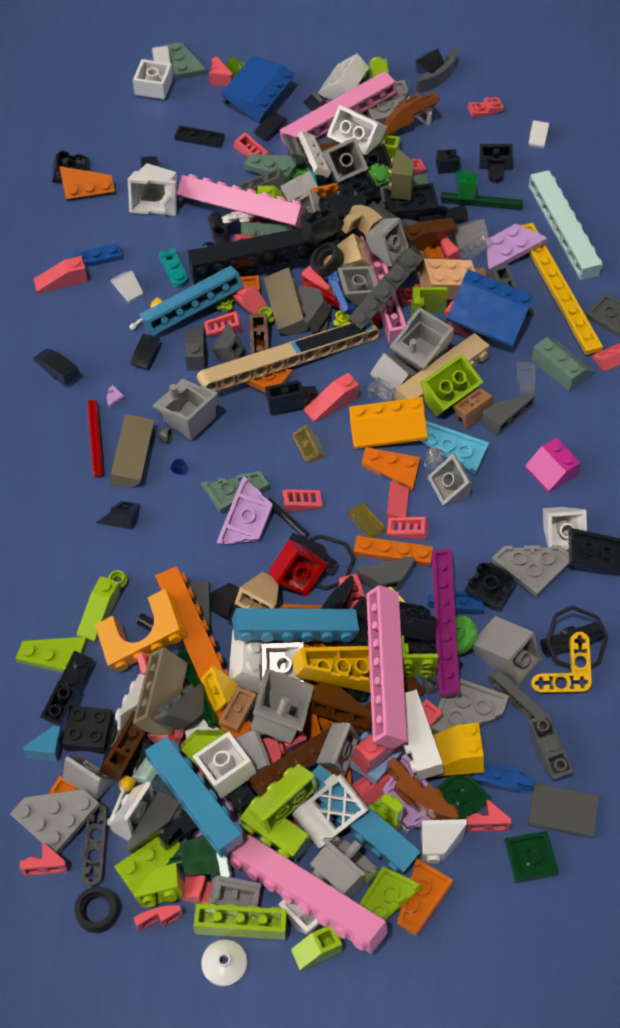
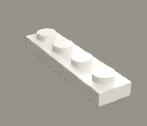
(314, 154)

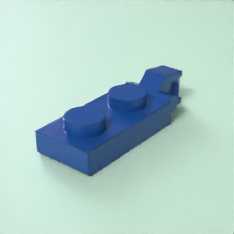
(100, 255)
(346, 305)
(464, 603)
(504, 778)

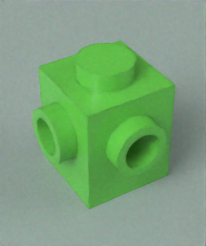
(379, 173)

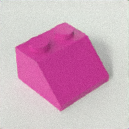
(553, 465)

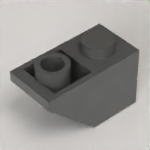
(228, 345)

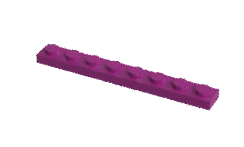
(447, 625)

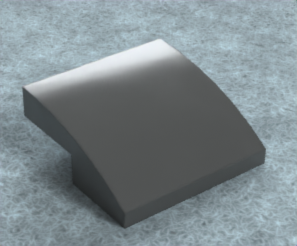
(296, 149)

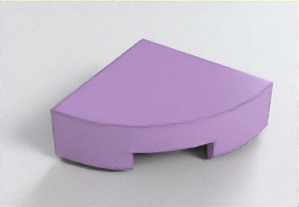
(114, 397)

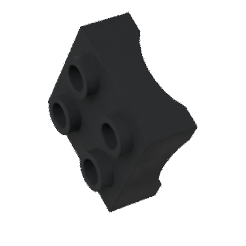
(87, 729)

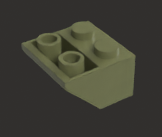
(401, 176)

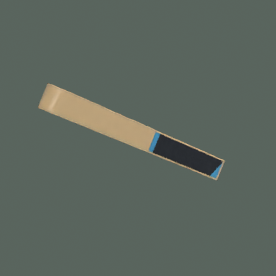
(286, 355)

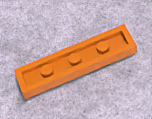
(392, 550)

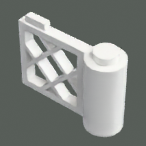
(314, 819)

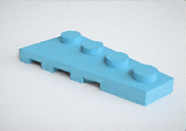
(468, 449)

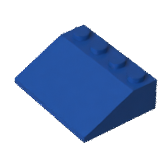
(258, 86)
(489, 307)

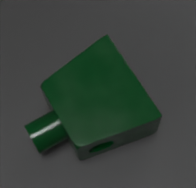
(197, 858)

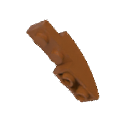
(402, 115)
(425, 800)

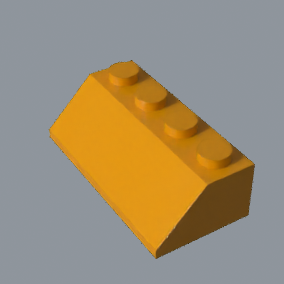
(388, 422)

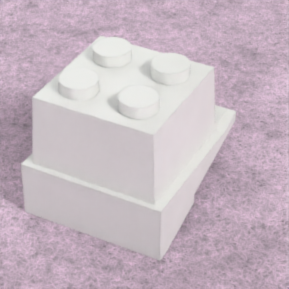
(153, 191)

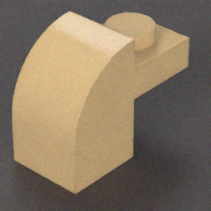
(362, 218)

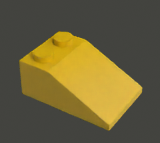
(460, 749)

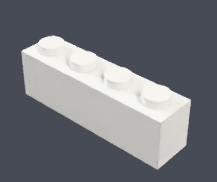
(420, 741)

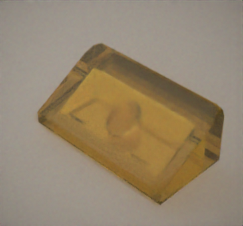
(308, 444)

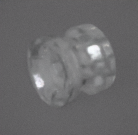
(434, 458)

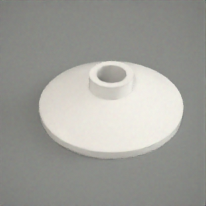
(226, 973)

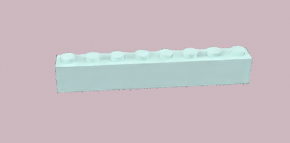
(565, 225)

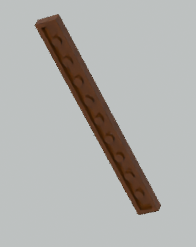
(308, 753)

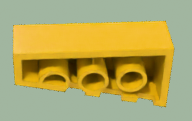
(335, 665)

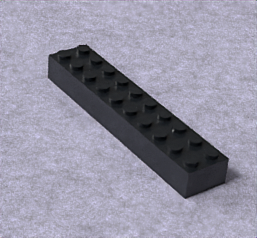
(258, 254)

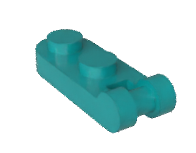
(173, 268)

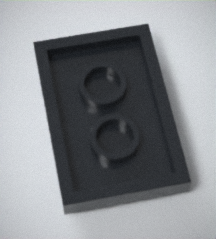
(422, 201)
(594, 551)

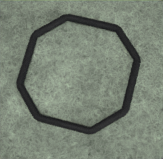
(349, 551)
(583, 612)

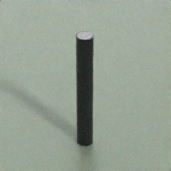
(288, 519)

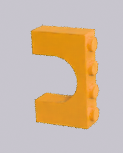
(167, 630)

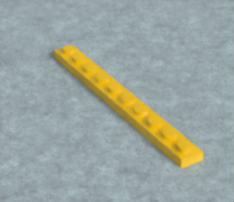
(564, 298)

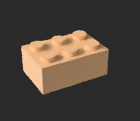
(444, 274)

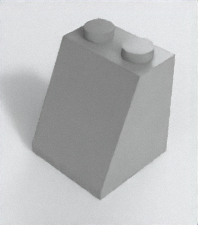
(345, 160)
(508, 649)

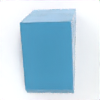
(46, 745)

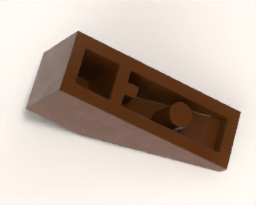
(429, 232)
(258, 332)
(337, 704)
(122, 749)

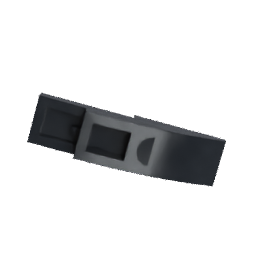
(66, 688)
(181, 827)

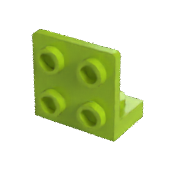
(429, 298)
(418, 664)

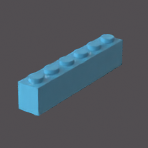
(191, 300)
(295, 624)
(194, 796)
(369, 828)

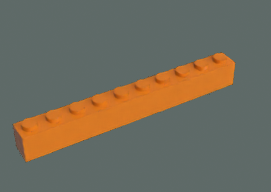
(197, 643)

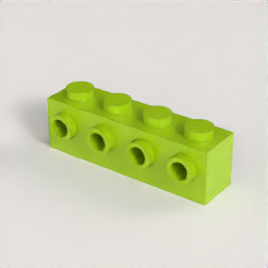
(240, 921)

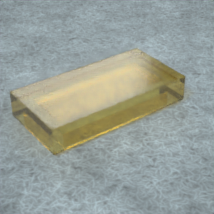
(366, 520)

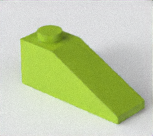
(99, 607)

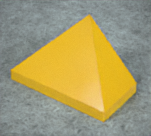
(218, 688)

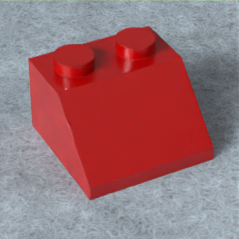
(297, 567)

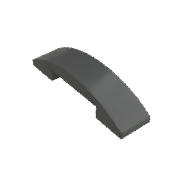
(430, 81)

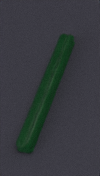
(484, 201)
(192, 677)

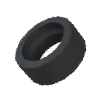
(321, 253)
(84, 897)

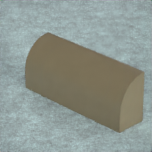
(285, 302)
(131, 451)
(161, 682)

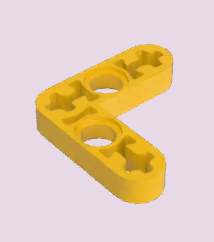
(576, 672)

